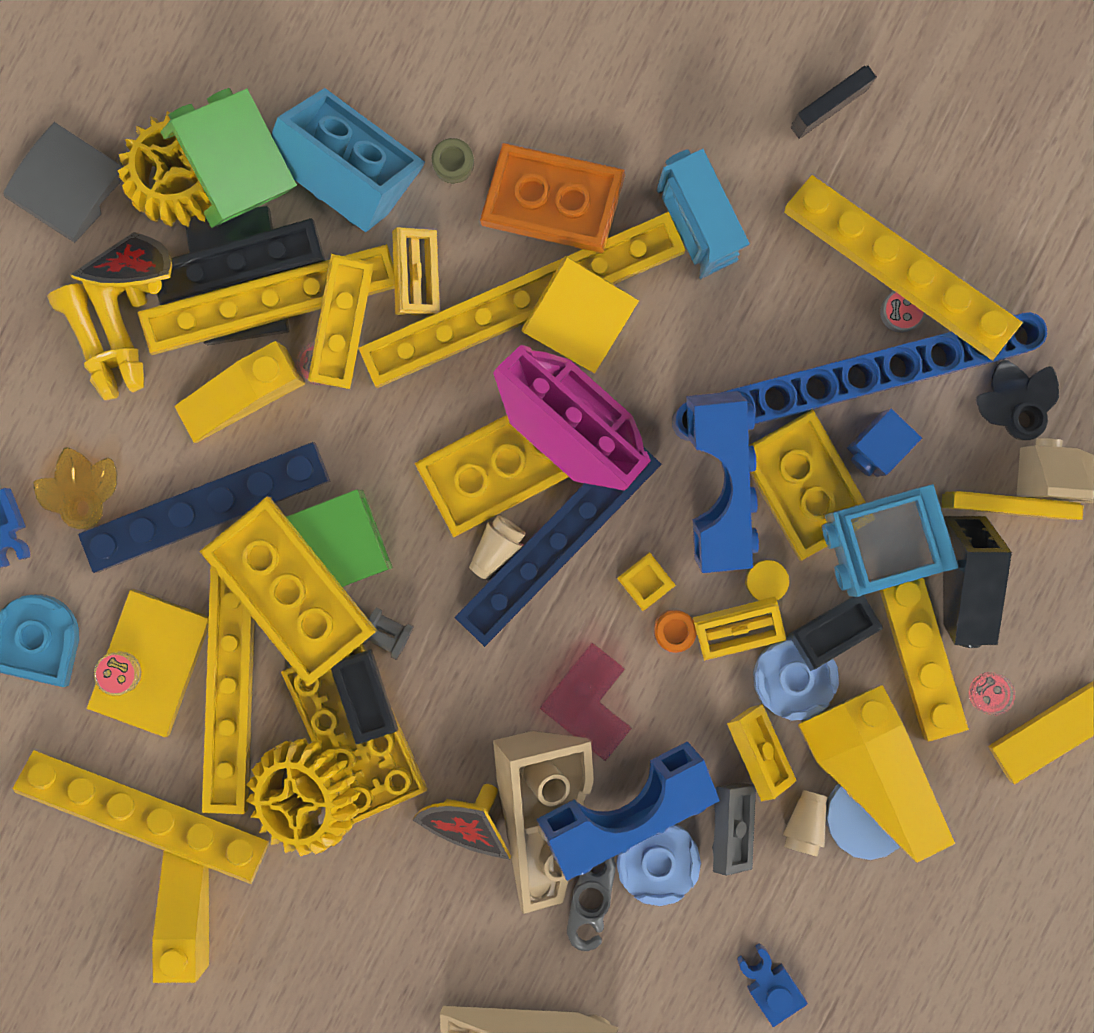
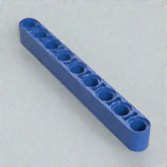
(877, 373)

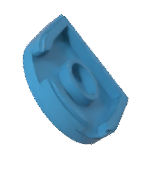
(38, 639)

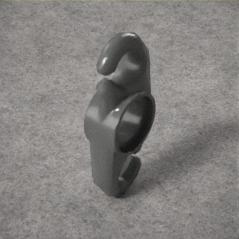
(580, 915)

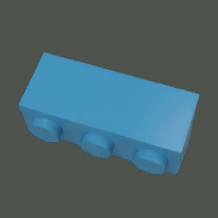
(344, 158)

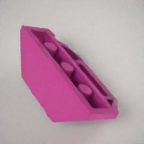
(570, 419)

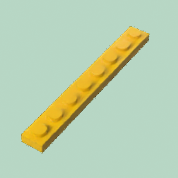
(513, 302)

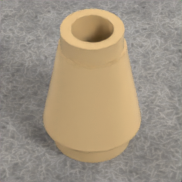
(496, 547)
(807, 824)

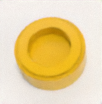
(767, 580)

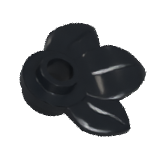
(1016, 394)

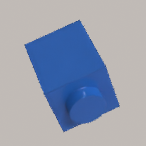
(883, 444)

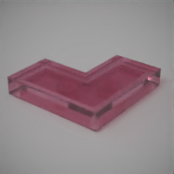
(577, 702)

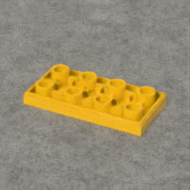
(382, 766)

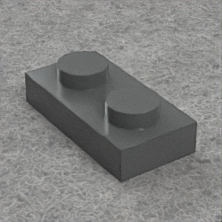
(734, 828)

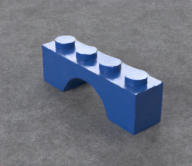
(725, 532)
(674, 791)

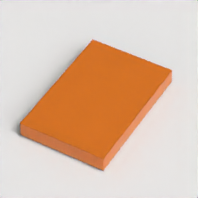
(553, 198)

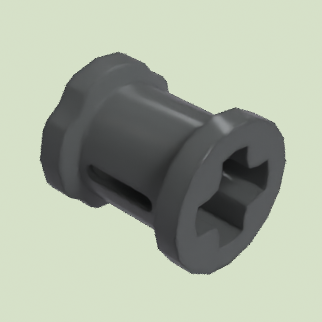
(401, 633)

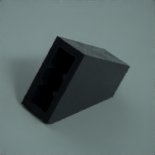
(977, 588)

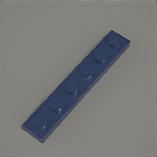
(203, 507)
(545, 555)

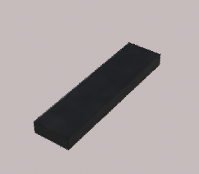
(242, 261)

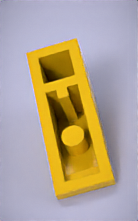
(239, 391)
(181, 922)

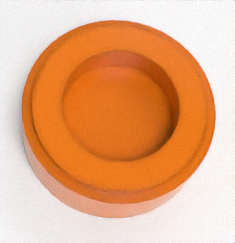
(675, 631)

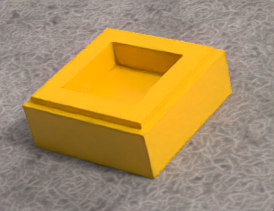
(646, 581)

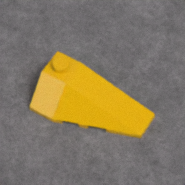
(876, 764)

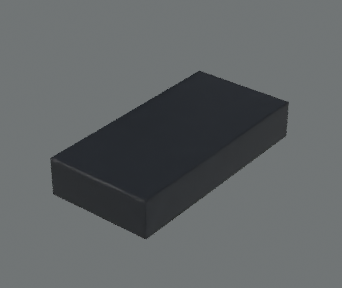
(833, 101)
(835, 631)
(364, 697)

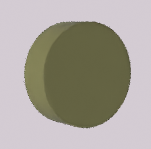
(453, 160)

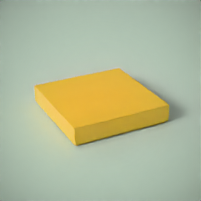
(579, 315)

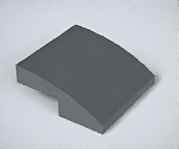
(63, 182)

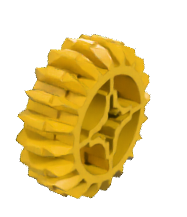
(176, 191)
(311, 783)

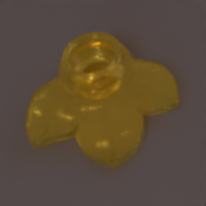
(76, 482)

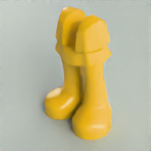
(73, 303)

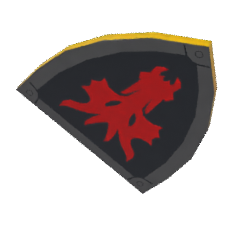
(132, 263)
(466, 823)

